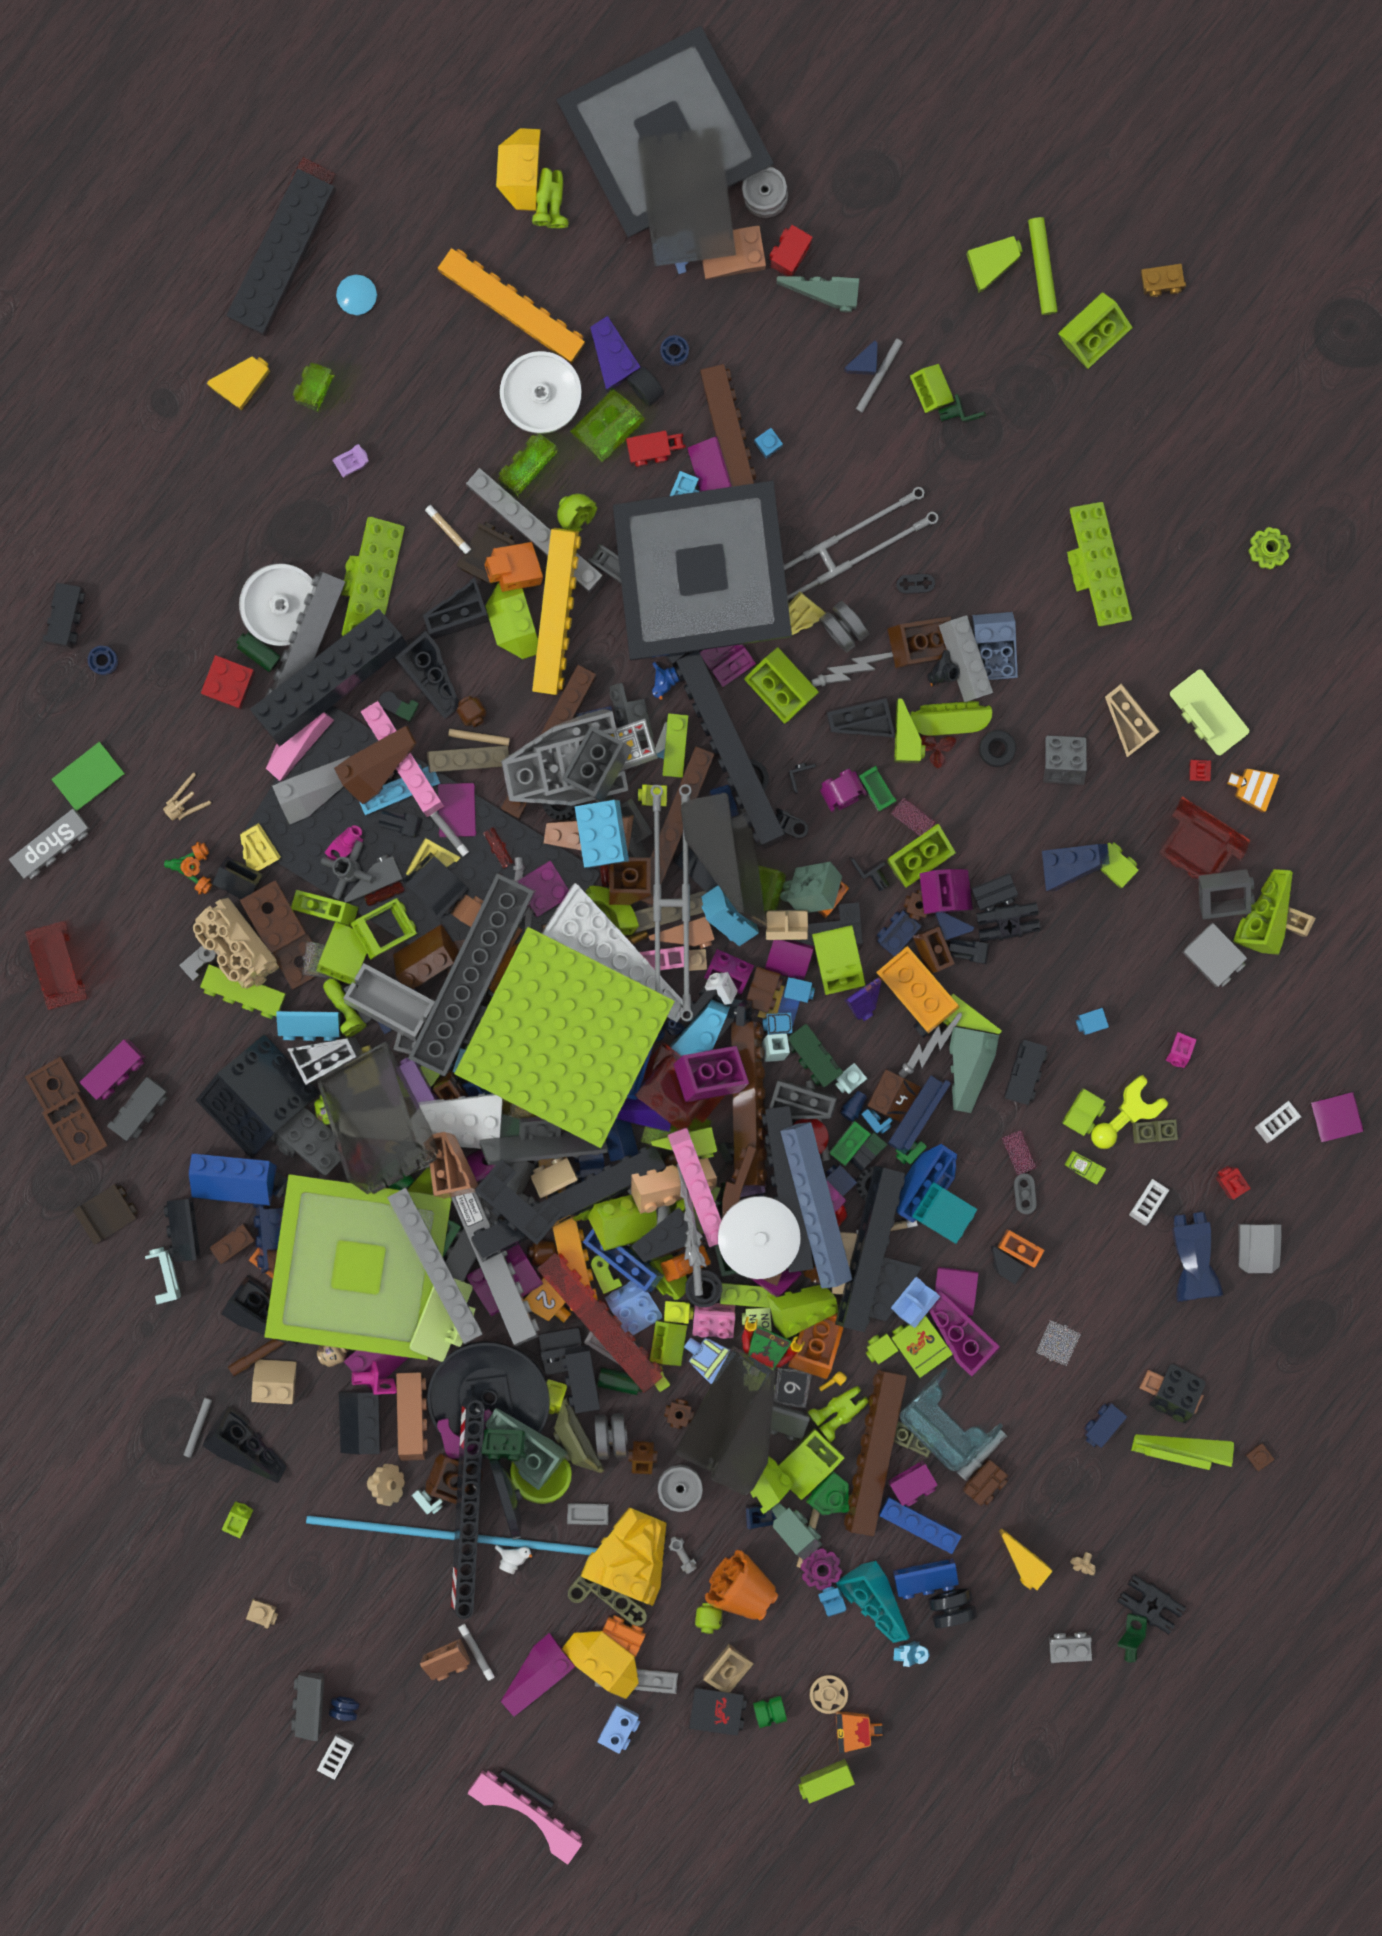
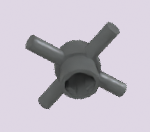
(353, 872)

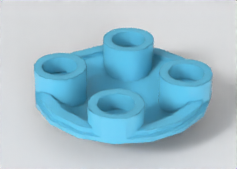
(356, 295)

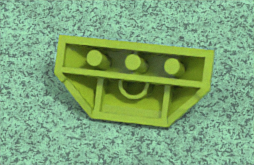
(512, 622)

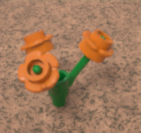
(189, 866)

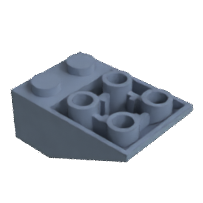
(997, 644)

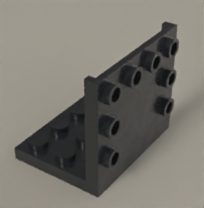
(256, 1095)

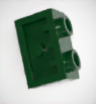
(504, 1444)

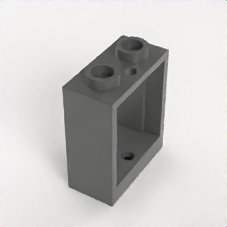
(1225, 881)

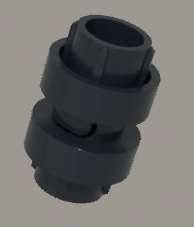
(713, 1297)

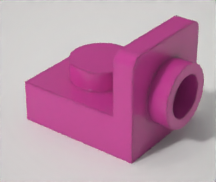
(1181, 1050)

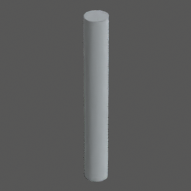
(197, 1427)

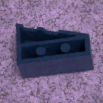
(1072, 863)

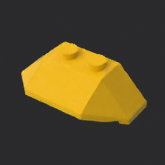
(519, 168)
(603, 1661)

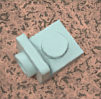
(850, 1079)
(424, 1499)

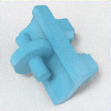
(911, 1654)

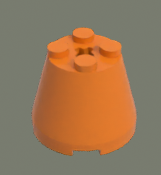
(741, 1587)

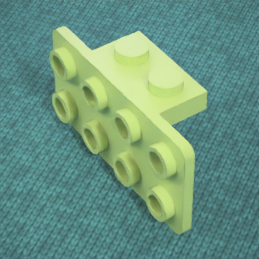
(1209, 712)
(435, 1327)

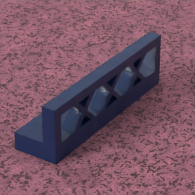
(918, 1114)

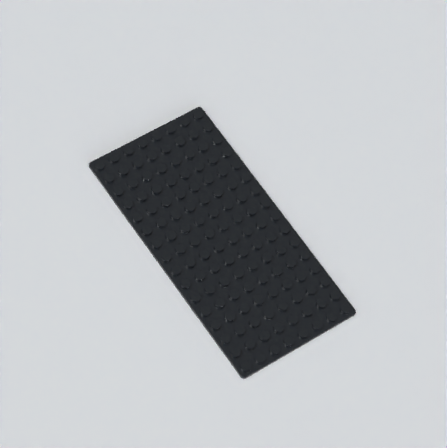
(305, 841)

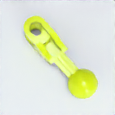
(1132, 1109)

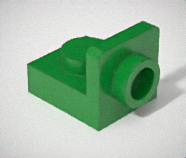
(914, 1152)

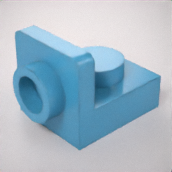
(872, 1119)

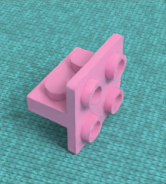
(714, 1321)

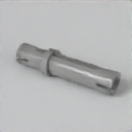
(975, 1463)

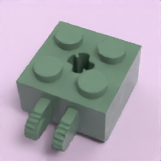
(813, 887)
(794, 1531)

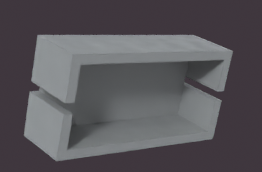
(389, 1002)

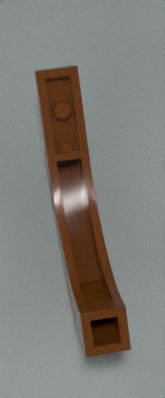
(733, 1189)

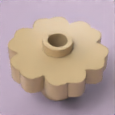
(386, 1484)

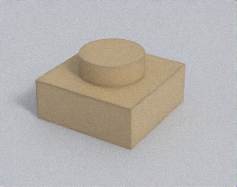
(697, 960)

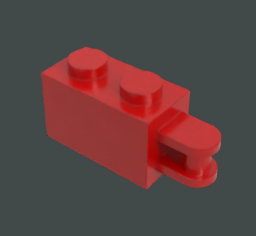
(652, 447)
(1232, 1182)

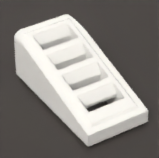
(1265, 1133)
(1139, 1216)
(343, 1742)

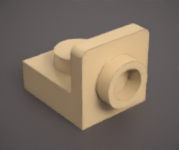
(262, 1613)

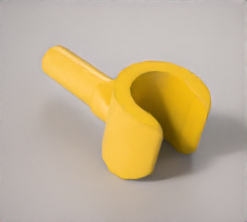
(839, 1378)

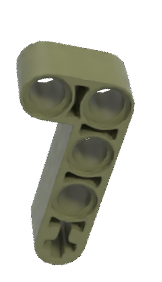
(610, 1599)

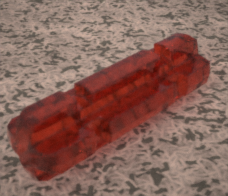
(384, 893)

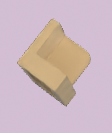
(787, 925)

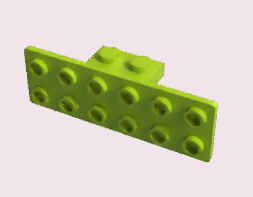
(1096, 564)
(372, 572)

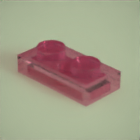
(912, 817)
(1018, 1152)

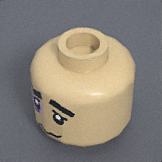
(331, 1355)

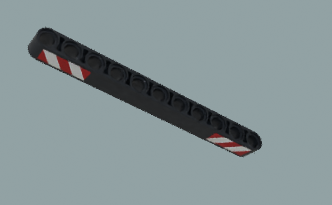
(472, 1516)

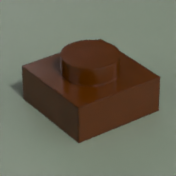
(1259, 1457)

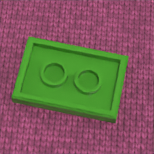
(88, 776)

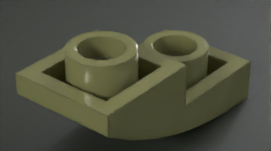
(1155, 1131)
(906, 1438)

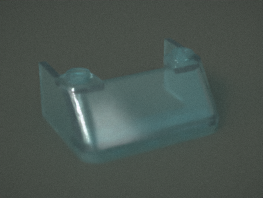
(940, 1432)

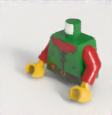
(768, 1346)

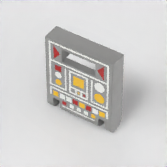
(629, 735)

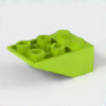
(838, 960)
(810, 1463)

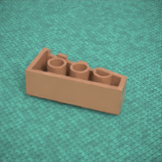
(566, 833)
(411, 1416)

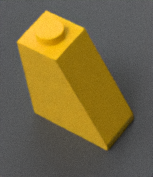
(240, 381)

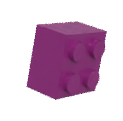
(548, 886)
(913, 1483)

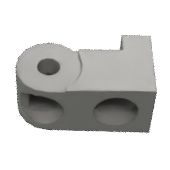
(196, 961)

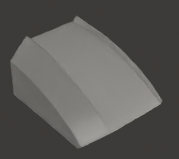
(1259, 1247)

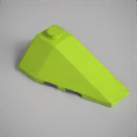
(1266, 924)

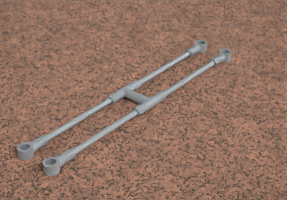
(833, 570)
(684, 902)

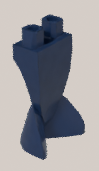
(1194, 1250)

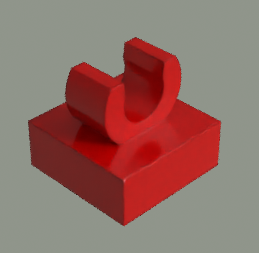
(1199, 770)

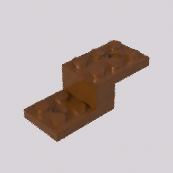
(279, 931)
(66, 1111)

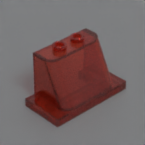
(1201, 841)
(54, 965)
(664, 1093)

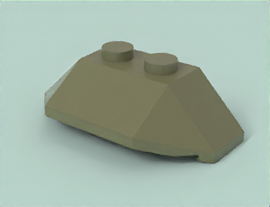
(575, 1439)

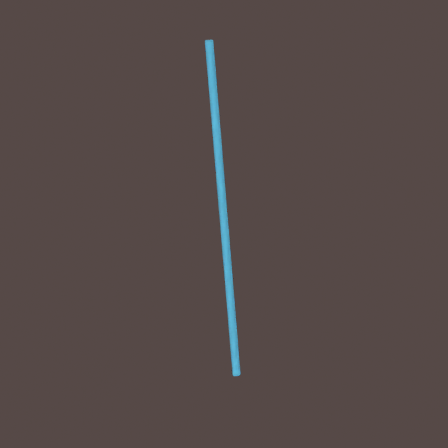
(448, 1535)

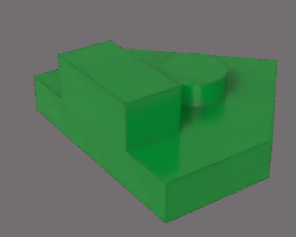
(830, 1495)

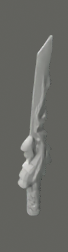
(693, 1238)

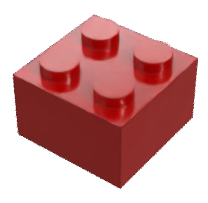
(791, 251)
(228, 682)

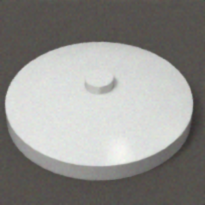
(540, 392)
(273, 602)
(759, 1237)

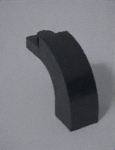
(696, 871)

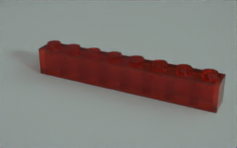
(599, 1322)

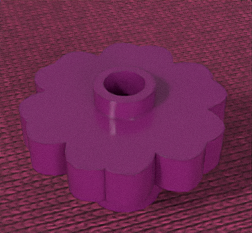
(821, 1579)

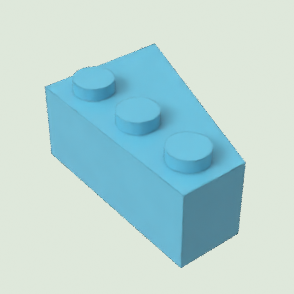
(725, 917)
(702, 1031)

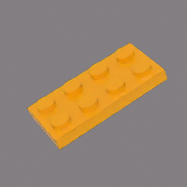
(918, 989)

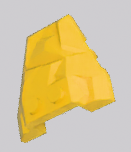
(630, 1557)

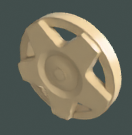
(828, 1694)

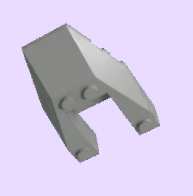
(537, 768)

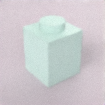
(775, 1047)

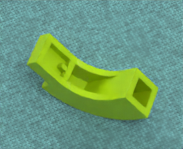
(620, 915)

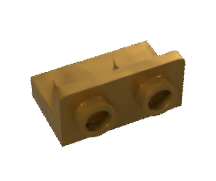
(1162, 280)

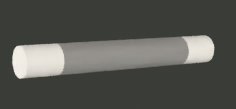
(449, 833)
(476, 1652)

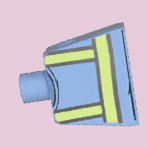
(707, 1357)

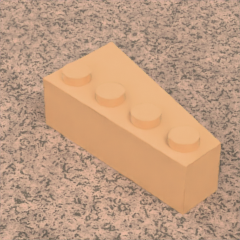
(663, 1187)

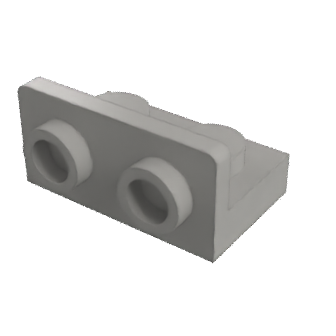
(1070, 1648)

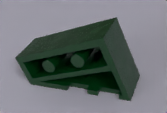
(813, 1056)

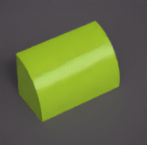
(932, 388)
(668, 1343)

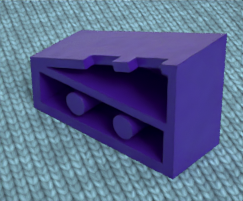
(613, 354)

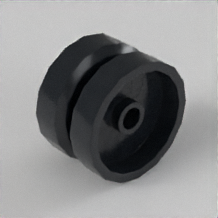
(952, 1608)

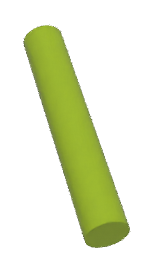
(1042, 266)

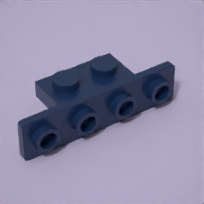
(269, 1225)

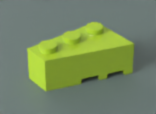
(802, 1309)
(771, 1486)

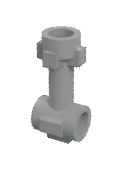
(677, 1545)

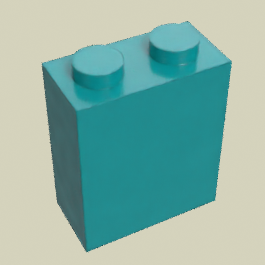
(944, 1213)

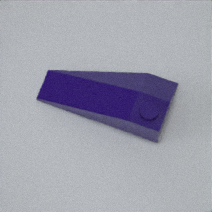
(864, 1000)
(640, 1113)

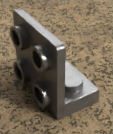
(1065, 760)

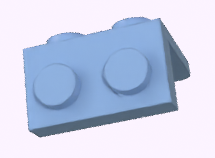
(633, 1308)

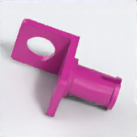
(345, 842)
(372, 1378)

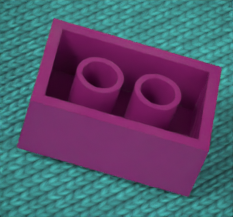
(113, 1070)
(711, 1073)

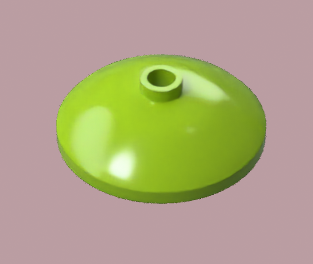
(552, 1489)

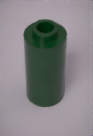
(258, 651)
(617, 1381)

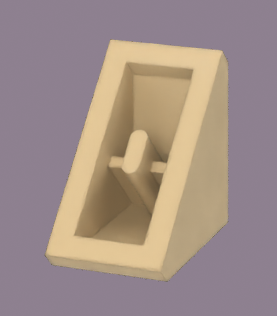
(1299, 922)

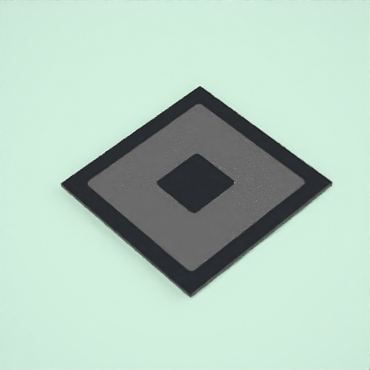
(659, 94)
(702, 570)

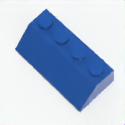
(231, 1179)

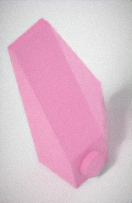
(289, 754)

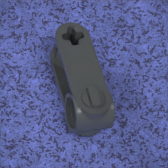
(607, 563)

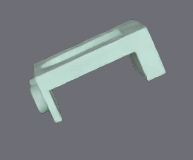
(169, 1274)

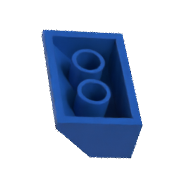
(926, 1578)

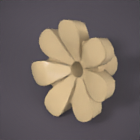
(1084, 1564)

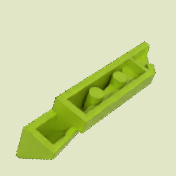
(1186, 1451)

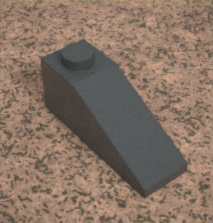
(385, 873)

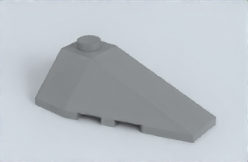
(308, 791)

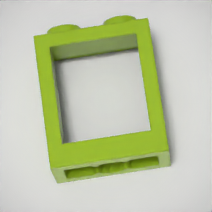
(366, 936)

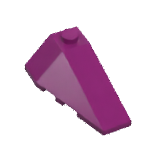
(966, 1339)
(539, 1672)

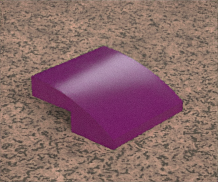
(727, 662)
(789, 958)
(1337, 1117)
(958, 1286)

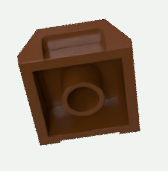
(444, 1478)

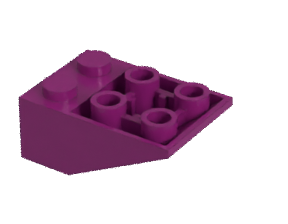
(946, 891)

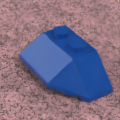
(932, 1166)

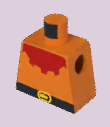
(855, 1731)

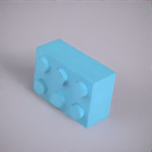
(601, 833)

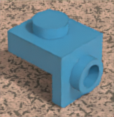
(832, 1601)

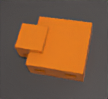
(514, 567)

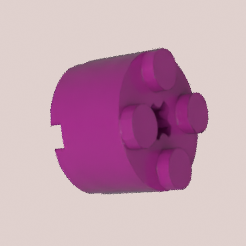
(843, 790)

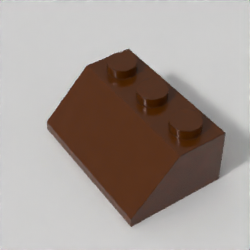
(425, 958)

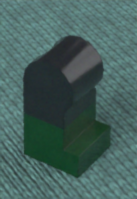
(392, 704)
(868, 1151)

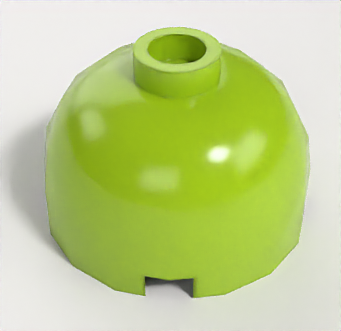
(575, 511)

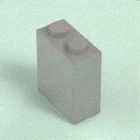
(1215, 955)

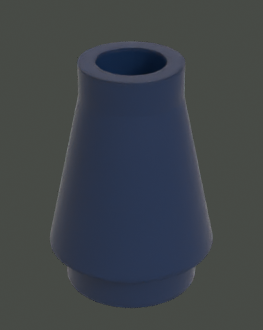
(853, 1106)

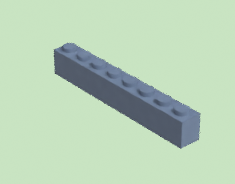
(816, 1205)

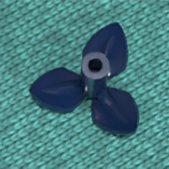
(672, 1027)

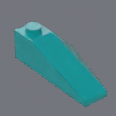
(872, 1593)

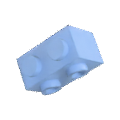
(618, 1728)

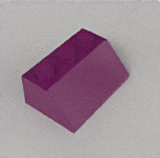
(524, 1274)
(362, 1362)

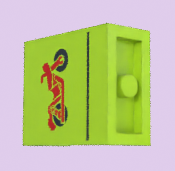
(921, 1346)

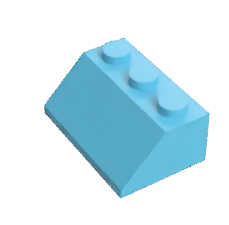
(309, 1025)

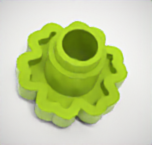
(1279, 548)

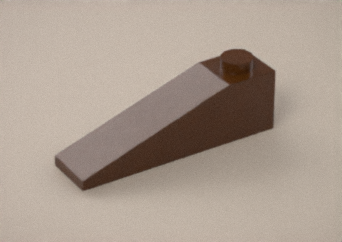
(371, 767)

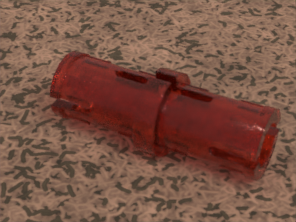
(498, 847)

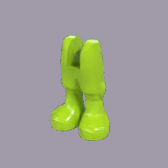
(550, 191)
(353, 1023)
(845, 1409)

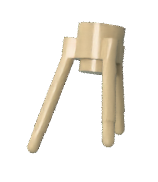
(175, 808)

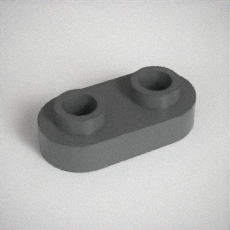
(1025, 1193)

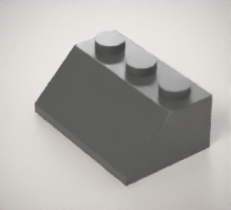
(597, 763)
(788, 1422)
(308, 1705)

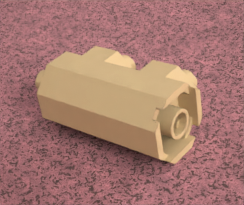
(238, 947)

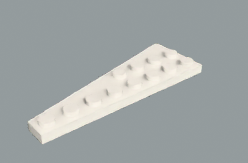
(588, 931)
(466, 1118)

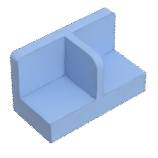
(915, 1302)

